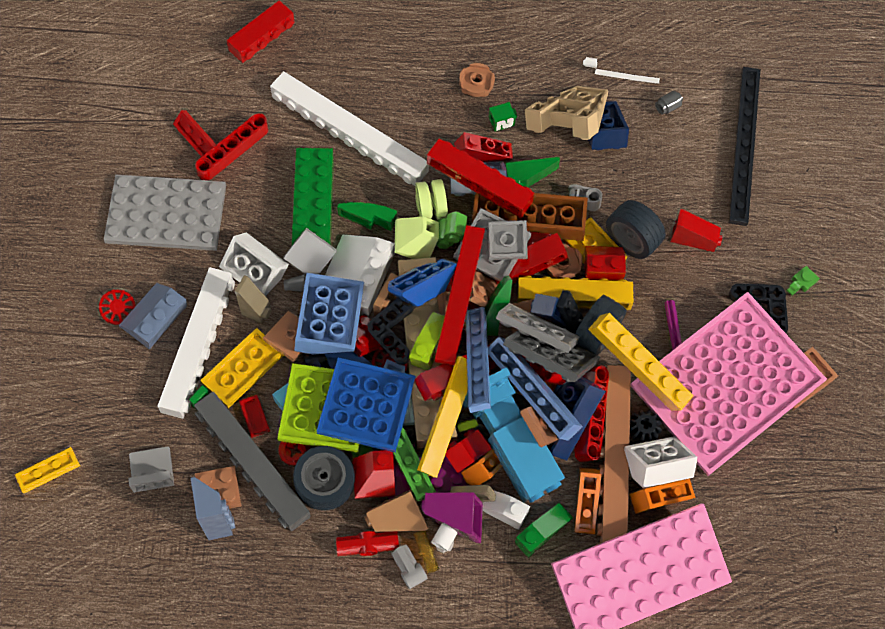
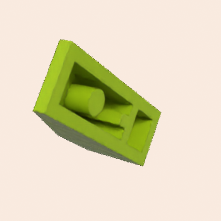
(427, 342)

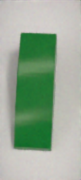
(368, 214)
(496, 302)

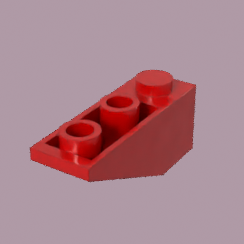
(484, 148)

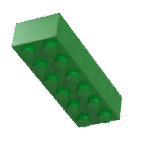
(313, 192)

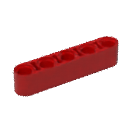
(229, 154)
(590, 442)

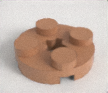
(476, 89)
(571, 269)

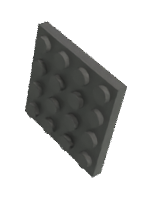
(569, 365)

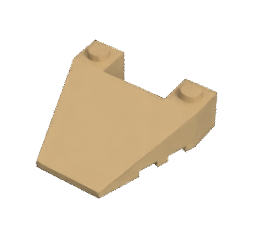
(574, 108)

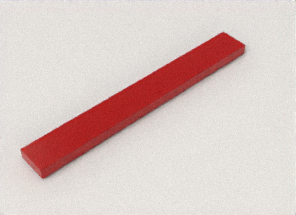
(460, 295)

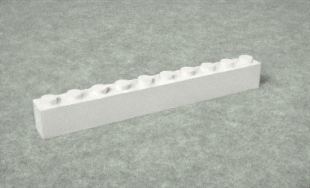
(349, 129)

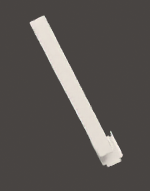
(592, 62)

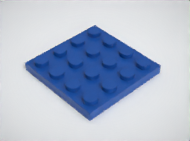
(366, 405)

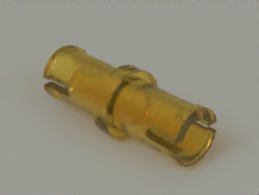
(426, 551)

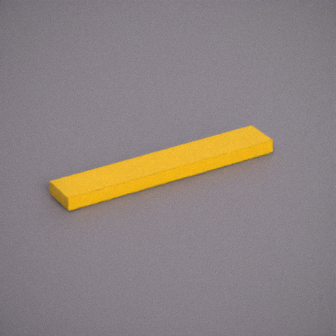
(445, 420)

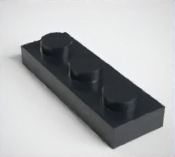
(569, 311)

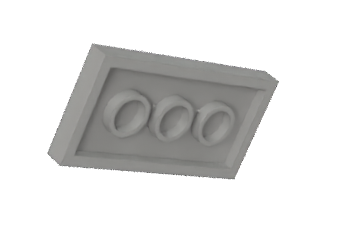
(537, 327)

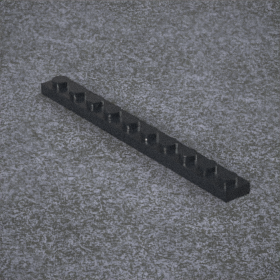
(744, 147)

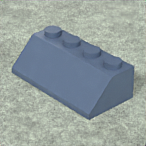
(212, 511)

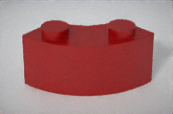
(467, 450)

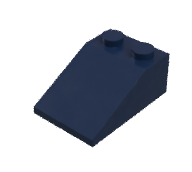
(612, 130)

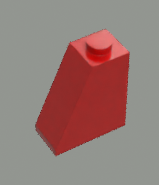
(695, 232)

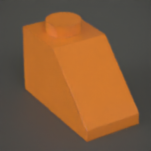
(481, 469)

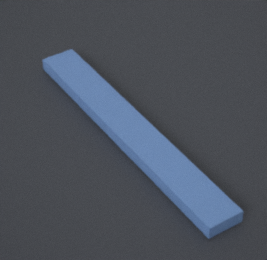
(477, 360)

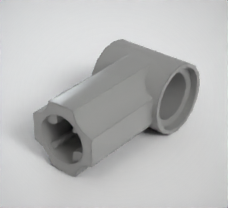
(410, 570)

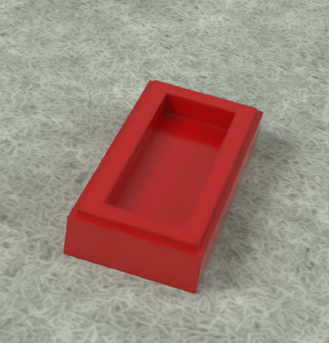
(254, 416)

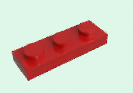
(193, 133)

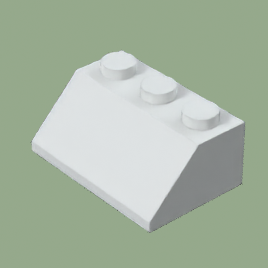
(254, 260)
(660, 462)

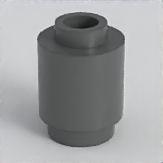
(669, 102)

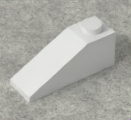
(507, 509)

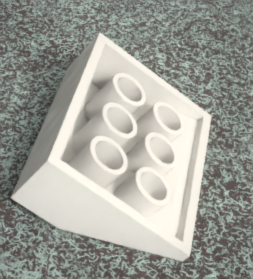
(363, 260)

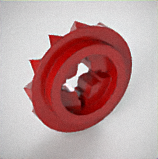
(286, 455)

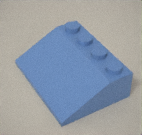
(328, 315)

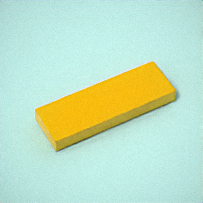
(47, 470)

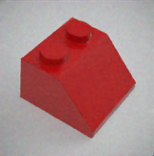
(605, 263)

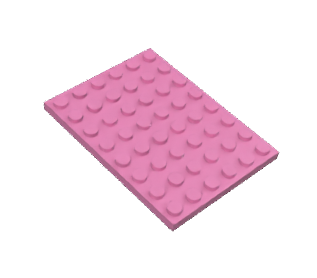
(741, 382)

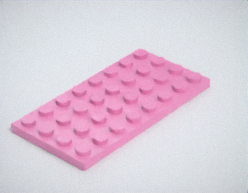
(642, 571)

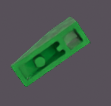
(531, 171)
(542, 530)

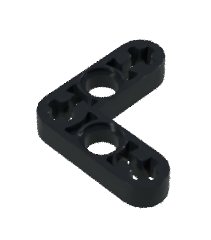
(771, 300)
(385, 330)

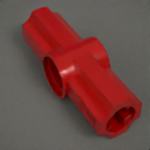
(367, 543)

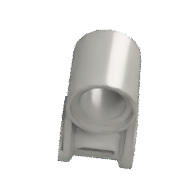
(590, 193)

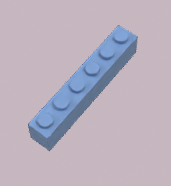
(535, 391)

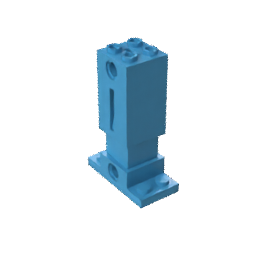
(524, 461)

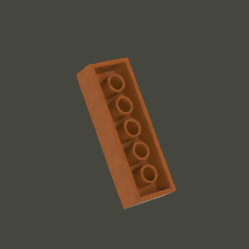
(545, 215)

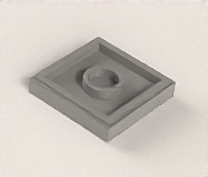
(507, 240)
(310, 253)

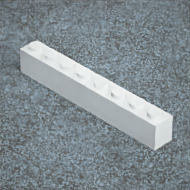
(196, 343)

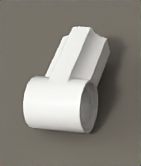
(444, 538)

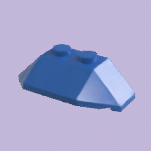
(423, 282)

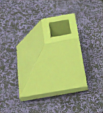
(416, 237)

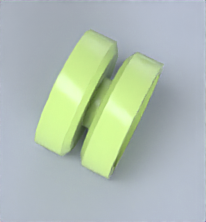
(434, 200)

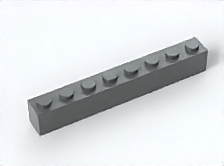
(252, 461)

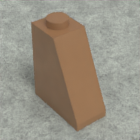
(397, 514)

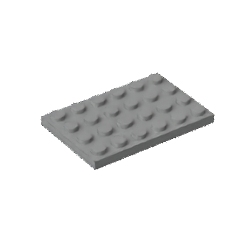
(165, 212)

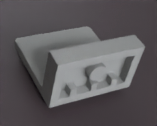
(151, 469)

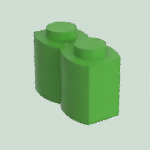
(451, 229)

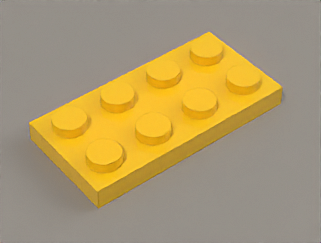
(241, 368)

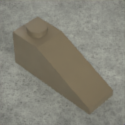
(252, 301)

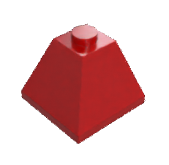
(374, 475)

